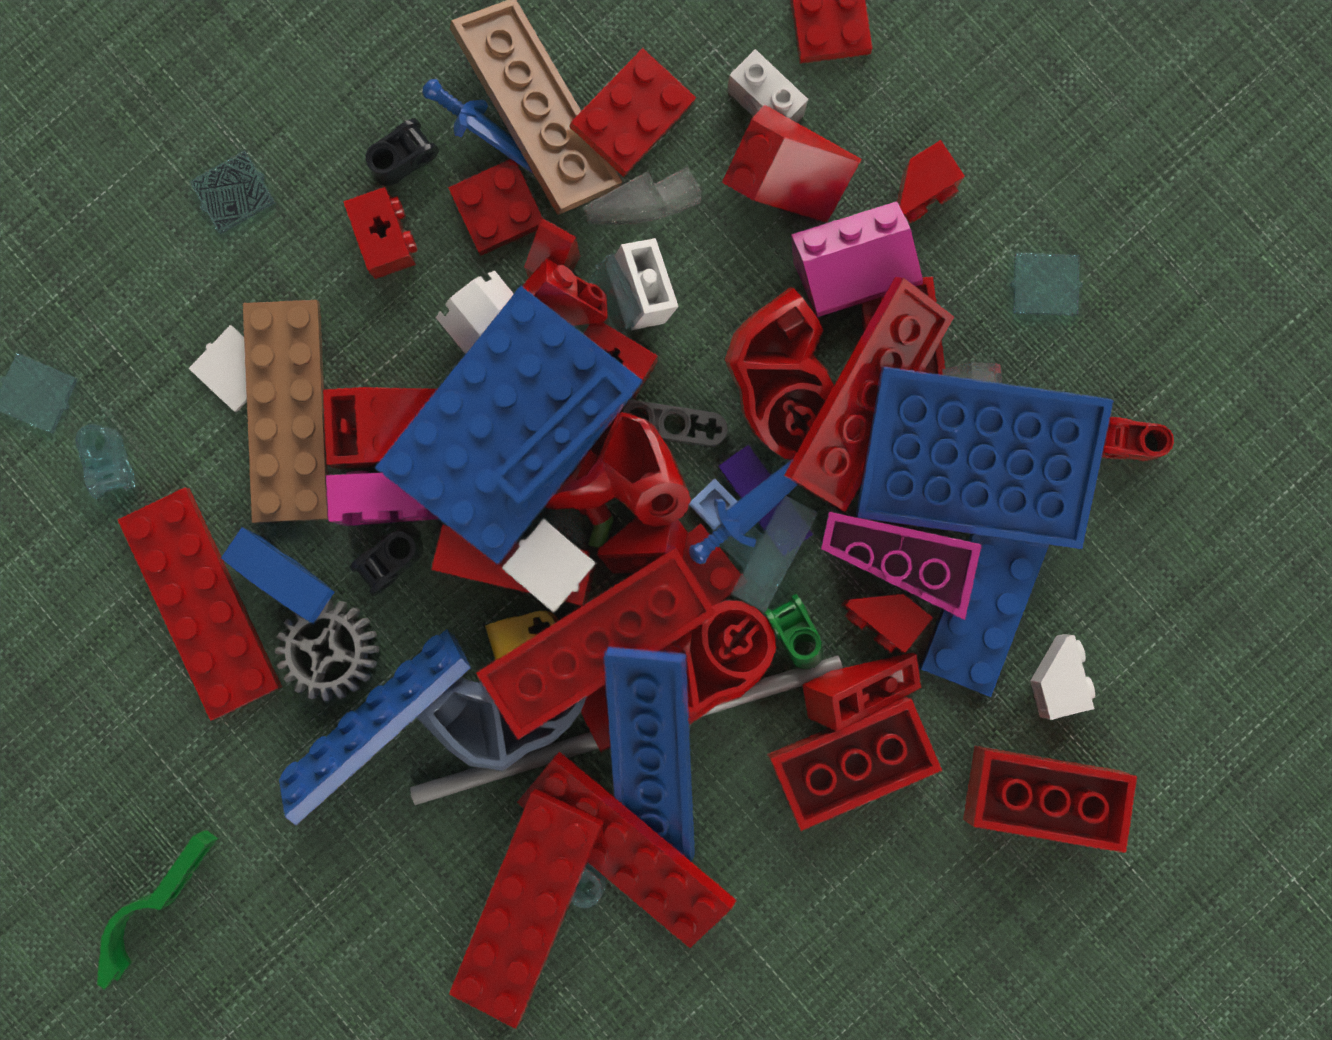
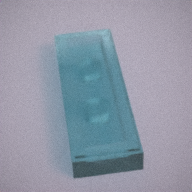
(774, 553)

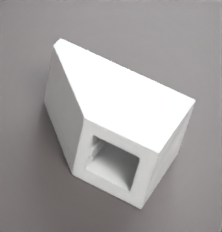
(1061, 682)

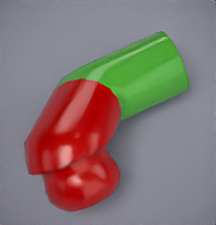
(602, 524)

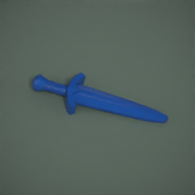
(471, 117)
(744, 514)

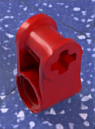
(1127, 440)

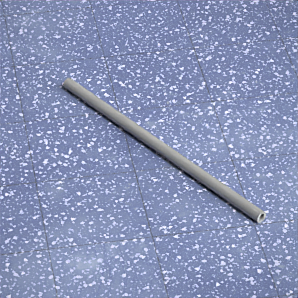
(586, 743)

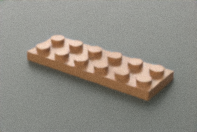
(533, 104)
(285, 411)

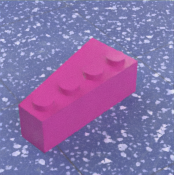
(369, 500)
(916, 561)

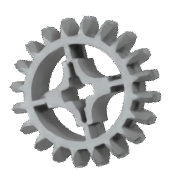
(321, 663)

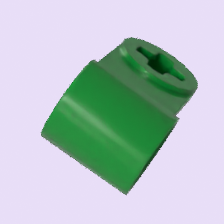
(793, 626)

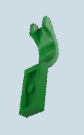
(113, 958)

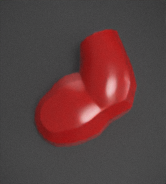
(777, 372)
(628, 465)
(724, 655)

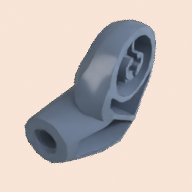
(478, 734)

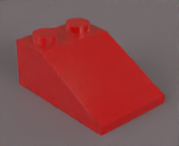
(790, 166)

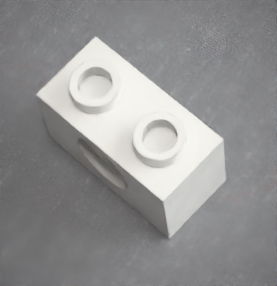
(761, 84)
(649, 282)

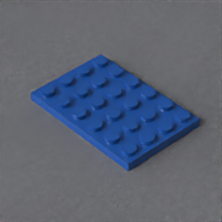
(485, 411)
(983, 457)

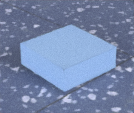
(704, 503)

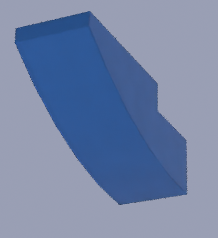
(277, 574)

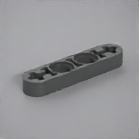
(658, 413)

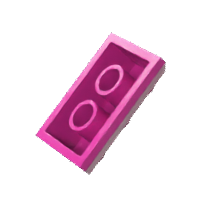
(855, 258)

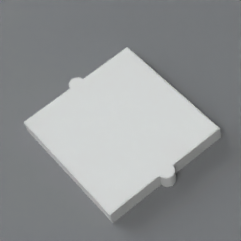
(224, 368)
(548, 565)

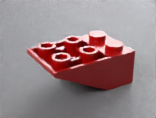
(367, 422)

